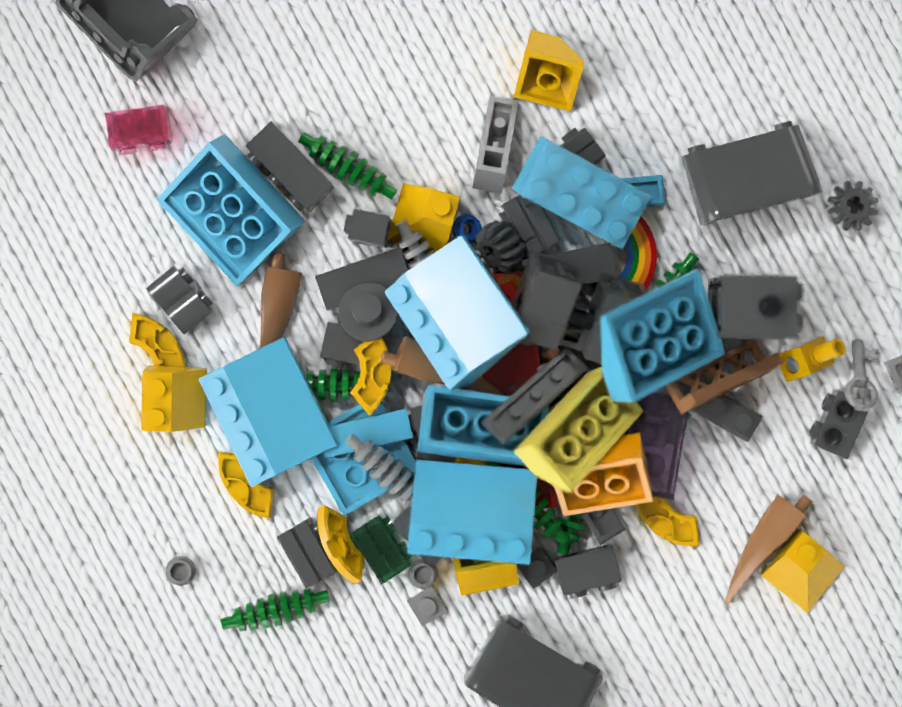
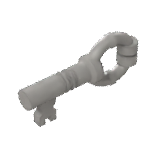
(860, 379)

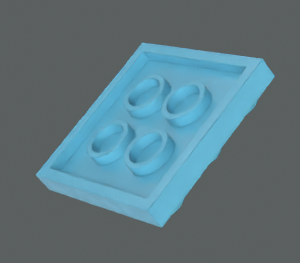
(346, 478)

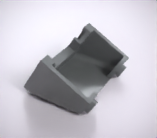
(131, 31)
(750, 173)
(525, 673)

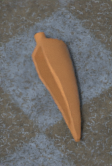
(277, 299)
(414, 363)
(770, 533)

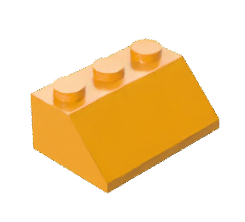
(614, 482)

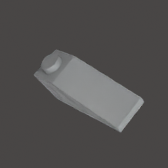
(495, 144)

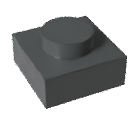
(539, 568)

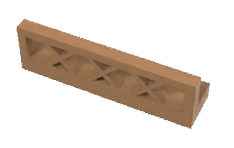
(722, 382)

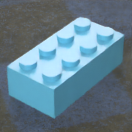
(581, 192)
(454, 426)

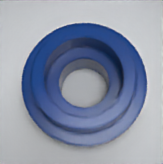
(472, 223)

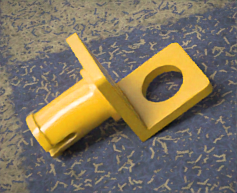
(812, 357)

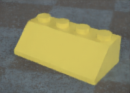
(577, 433)

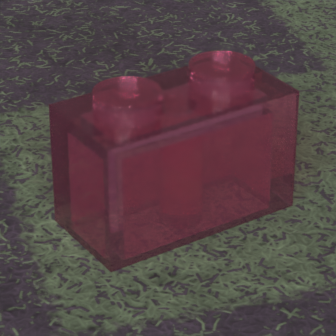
(139, 129)

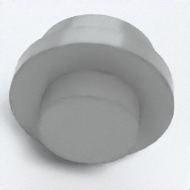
(180, 570)
(422, 574)

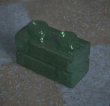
(381, 547)

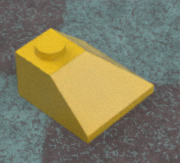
(549, 72)
(426, 211)
(802, 570)

